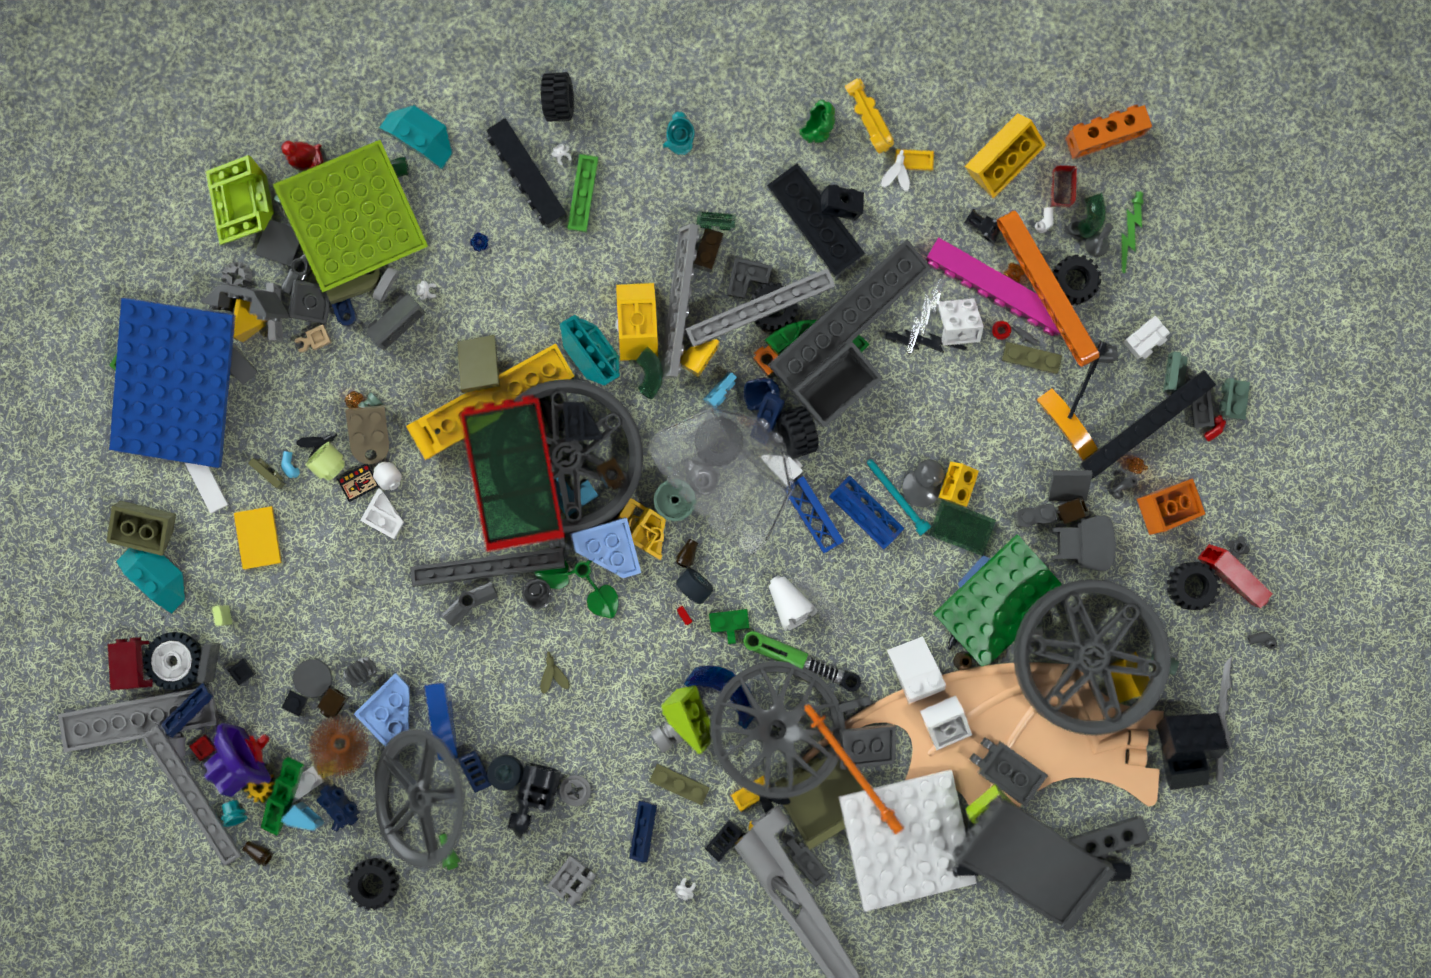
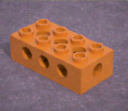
(1108, 131)

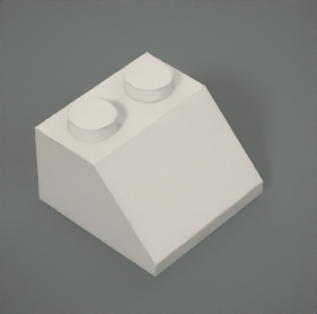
(946, 722)

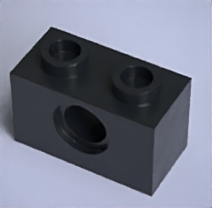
(833, 206)

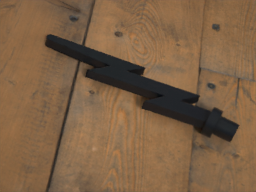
(935, 343)
(1101, 347)

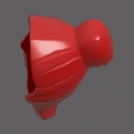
(302, 155)

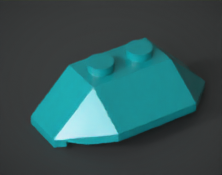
(419, 133)
(590, 350)
(154, 577)

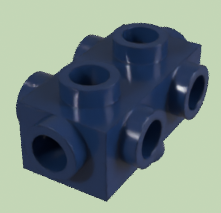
(338, 807)

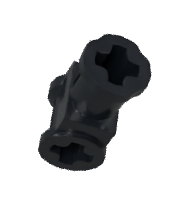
(984, 226)

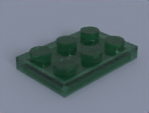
(962, 527)

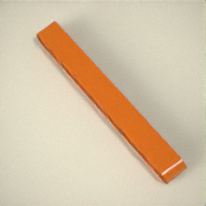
(1047, 288)

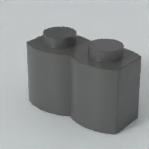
(1039, 515)

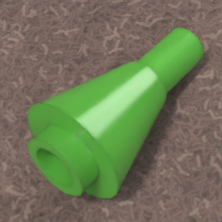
(453, 860)

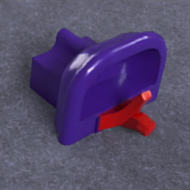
(237, 760)

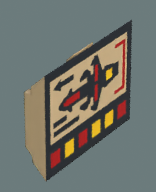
(357, 482)

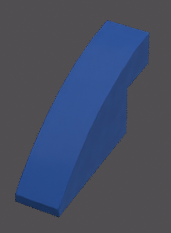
(441, 716)

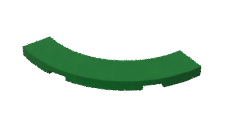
(786, 335)

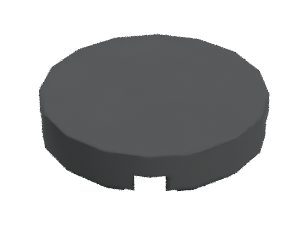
(312, 678)

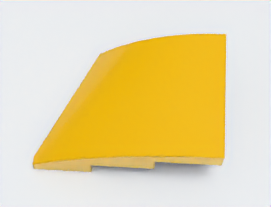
(647, 531)

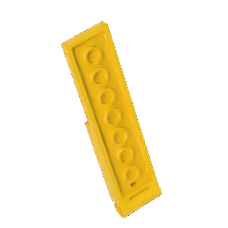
(538, 369)

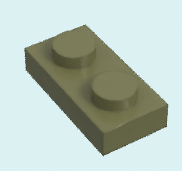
(262, 468)

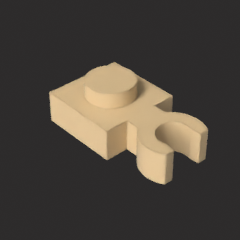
(316, 338)

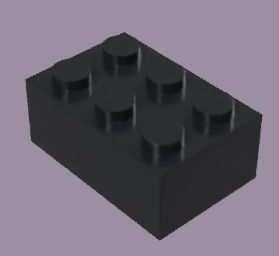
(1192, 737)

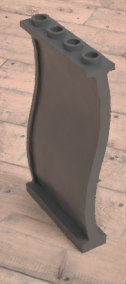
(1033, 863)

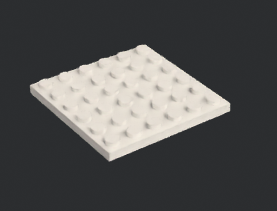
(920, 856)

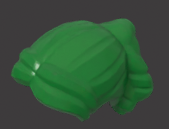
(820, 123)

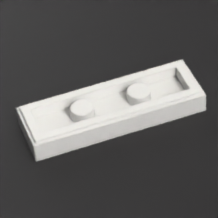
(207, 487)

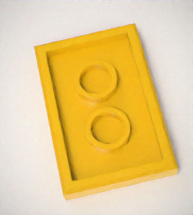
(257, 537)

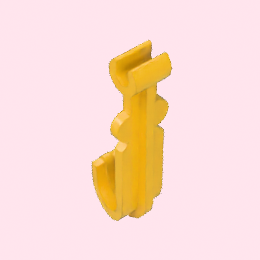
(871, 117)

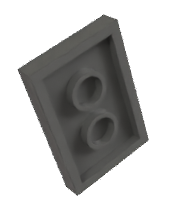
(869, 745)

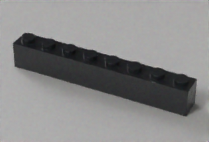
(1148, 423)

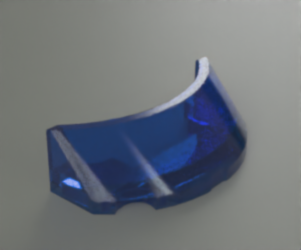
(717, 678)

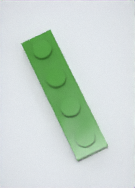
(583, 193)

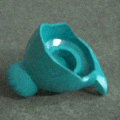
(679, 134)

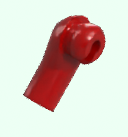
(1217, 429)

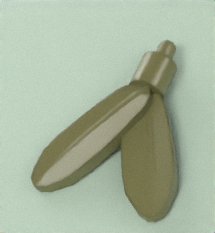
(551, 672)

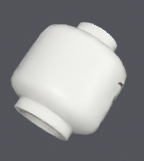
(387, 476)

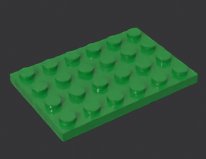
(995, 600)

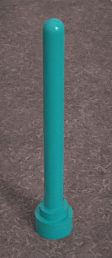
(921, 526)

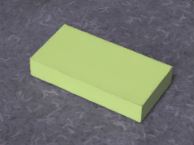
(222, 615)

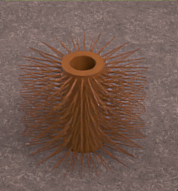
(347, 740)

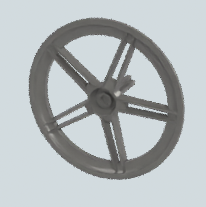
(419, 798)

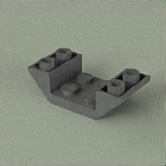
(263, 303)

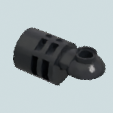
(533, 796)

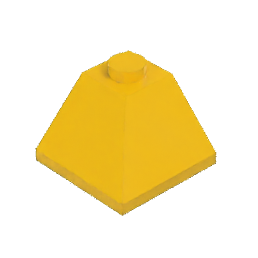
(245, 323)
(698, 357)

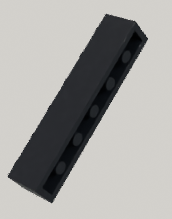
(526, 173)

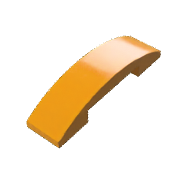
(1072, 428)

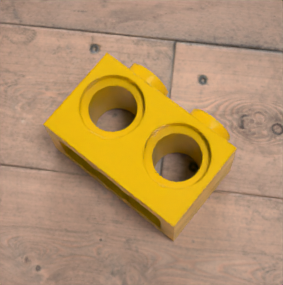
(958, 484)

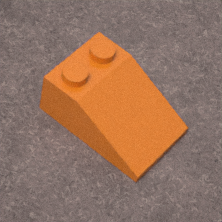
(1171, 506)

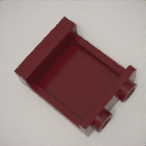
(127, 664)

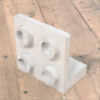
(960, 321)

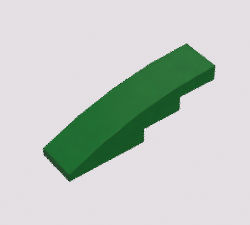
(282, 796)

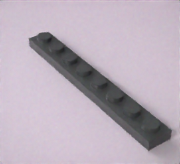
(487, 567)

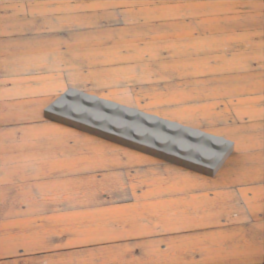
(679, 297)
(127, 720)

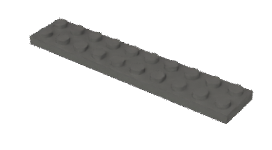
(850, 315)

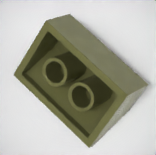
(140, 527)

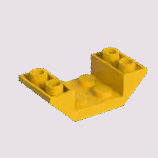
(636, 319)

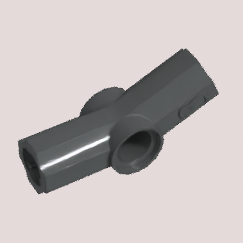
(294, 274)
(459, 609)

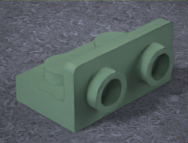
(1175, 371)
(1235, 399)

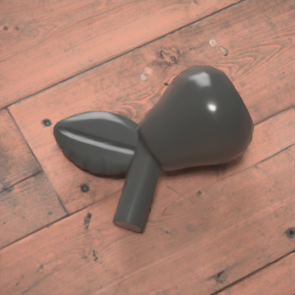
(1099, 243)

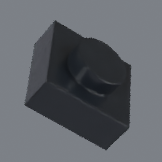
(241, 671)
(295, 703)

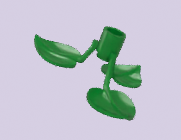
(601, 602)

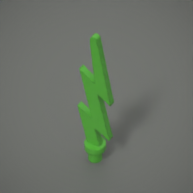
(1131, 220)

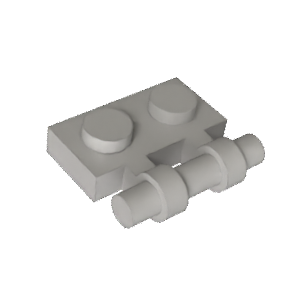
(566, 876)

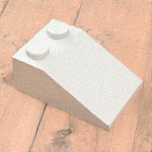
(916, 670)

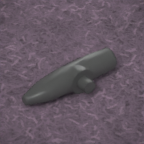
(1025, 335)

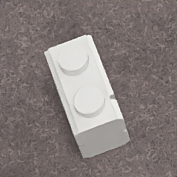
(1146, 338)

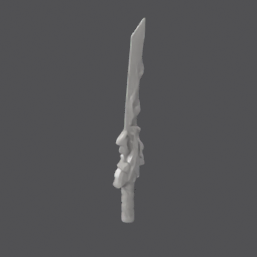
(1223, 707)

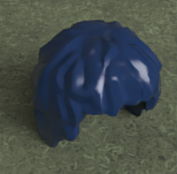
(756, 389)

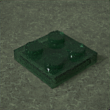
(721, 220)

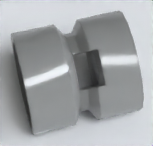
(666, 737)

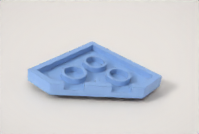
(609, 547)
(387, 710)

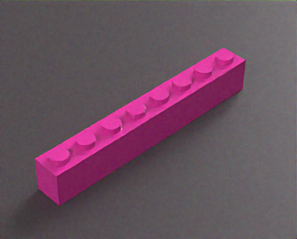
(990, 283)

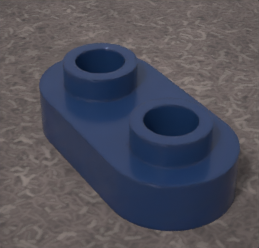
(343, 308)

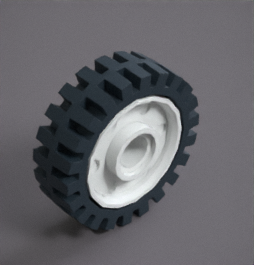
(159, 665)

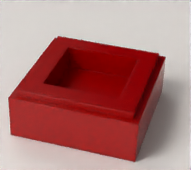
(684, 615)
(202, 747)

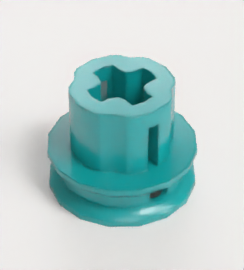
(233, 814)

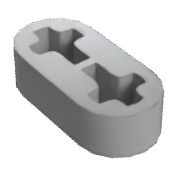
(385, 283)

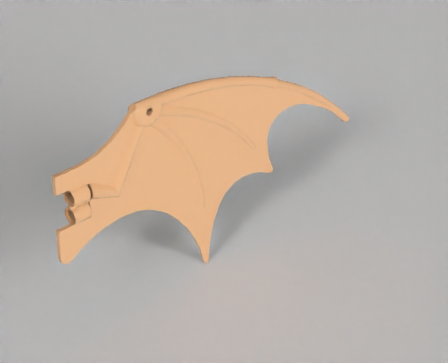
(1002, 713)

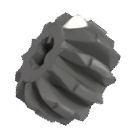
(360, 672)

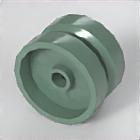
(666, 507)

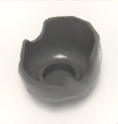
(929, 473)
(533, 587)

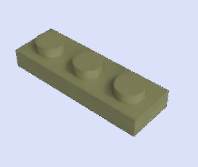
(1031, 358)
(679, 784)

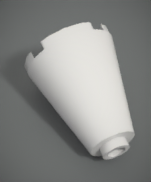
(790, 603)

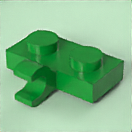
(729, 622)

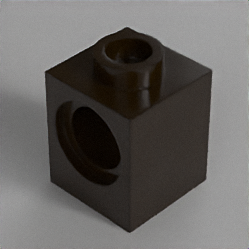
(610, 465)
(1072, 510)
(332, 702)

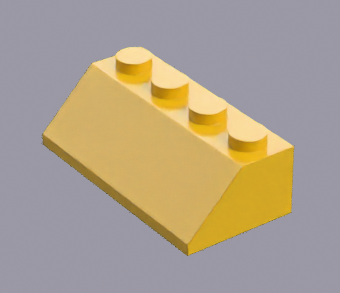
(1006, 155)

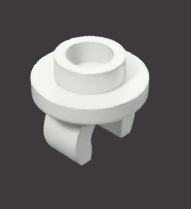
(560, 151)
(423, 290)
(684, 892)

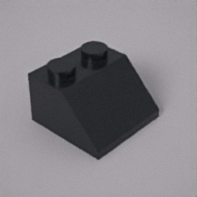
(1186, 773)

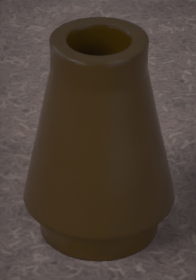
(686, 556)
(958, 660)
(258, 853)

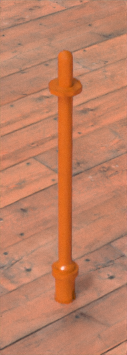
(887, 814)

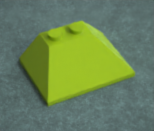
(241, 199)

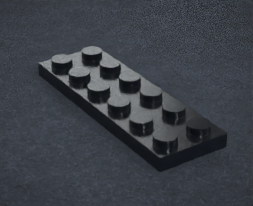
(823, 232)

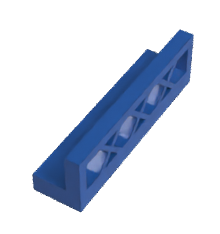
(864, 514)
(822, 515)

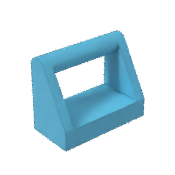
(302, 817)

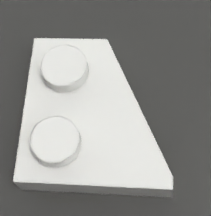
(383, 515)

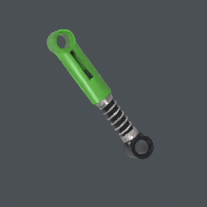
(800, 659)

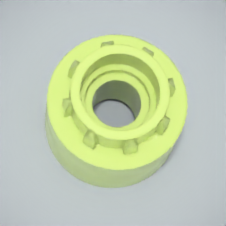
(326, 462)

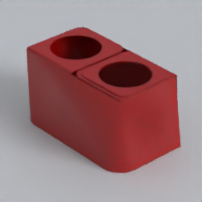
(1061, 168)

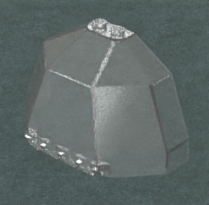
(731, 470)

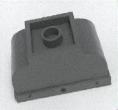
(837, 385)

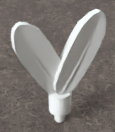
(899, 170)

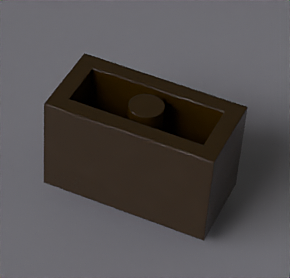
(708, 250)

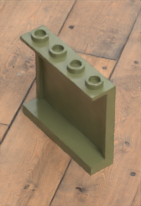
(819, 811)

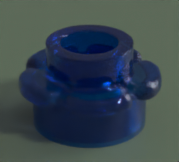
(474, 242)

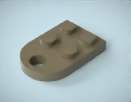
(368, 432)

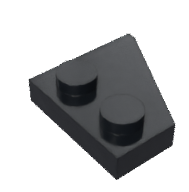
(579, 423)

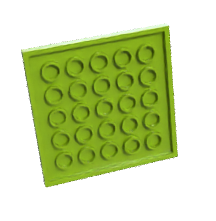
(350, 215)

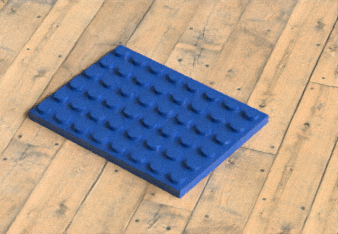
(171, 382)

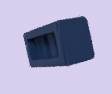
(462, 760)

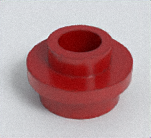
(1005, 325)

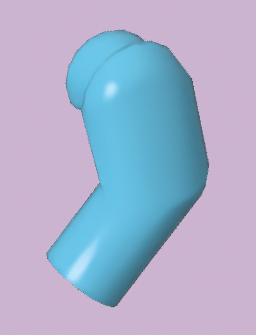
(287, 467)

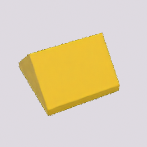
(1128, 685)

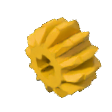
(257, 793)

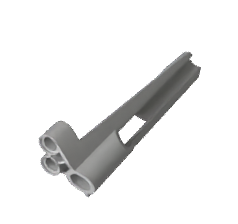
(768, 859)

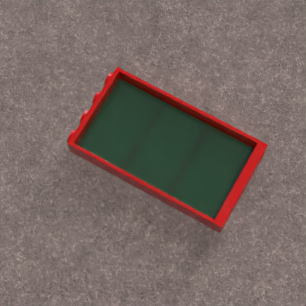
(512, 473)

